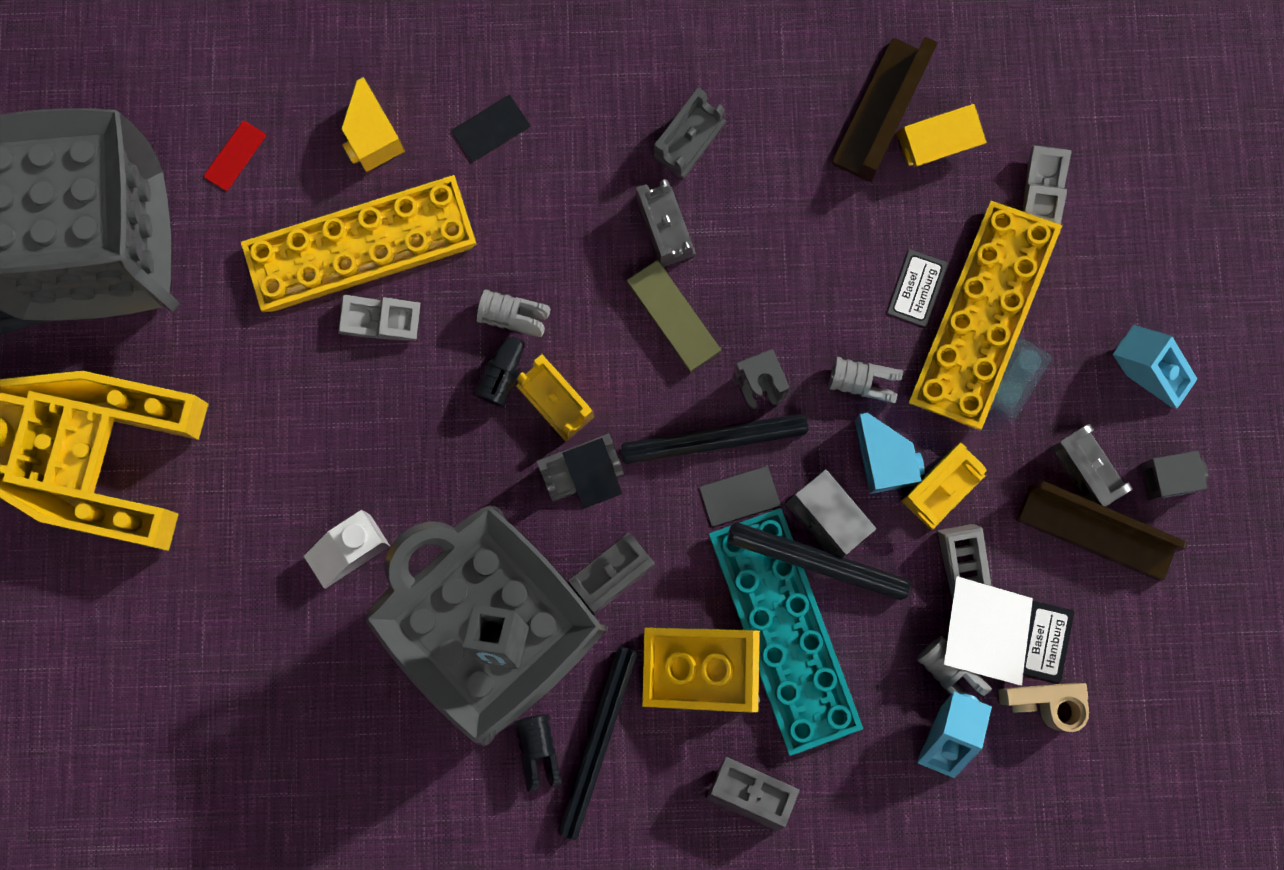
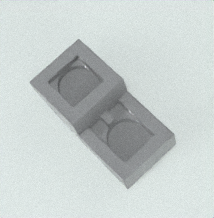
(1046, 182)
(379, 318)

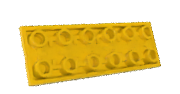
(358, 244)
(985, 315)

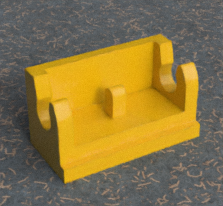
(941, 136)
(554, 398)
(945, 486)

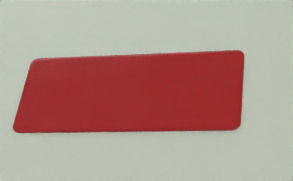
(235, 155)

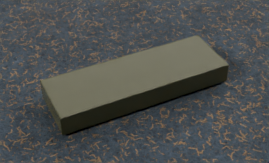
(674, 316)

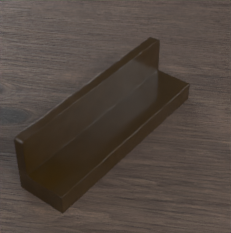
(883, 107)
(1099, 530)

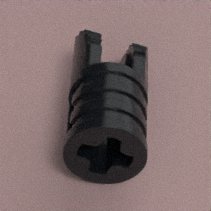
(505, 364)
(535, 743)

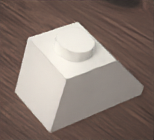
(346, 548)

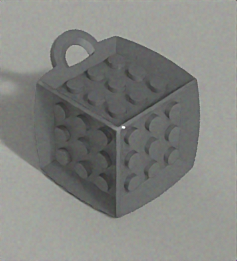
(81, 217)
(427, 618)

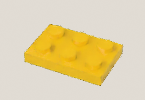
(701, 669)

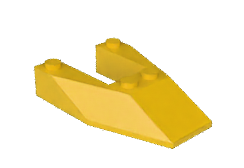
(57, 440)

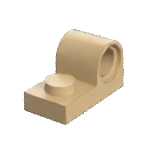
(1050, 697)

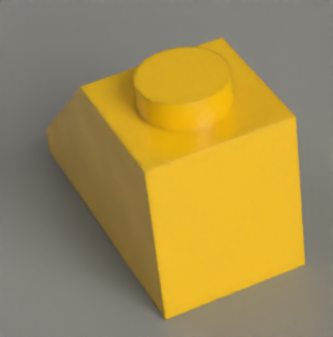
(368, 130)

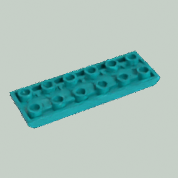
(794, 645)

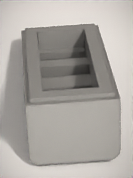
(976, 547)

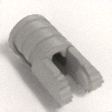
(512, 313)
(858, 377)
(933, 659)

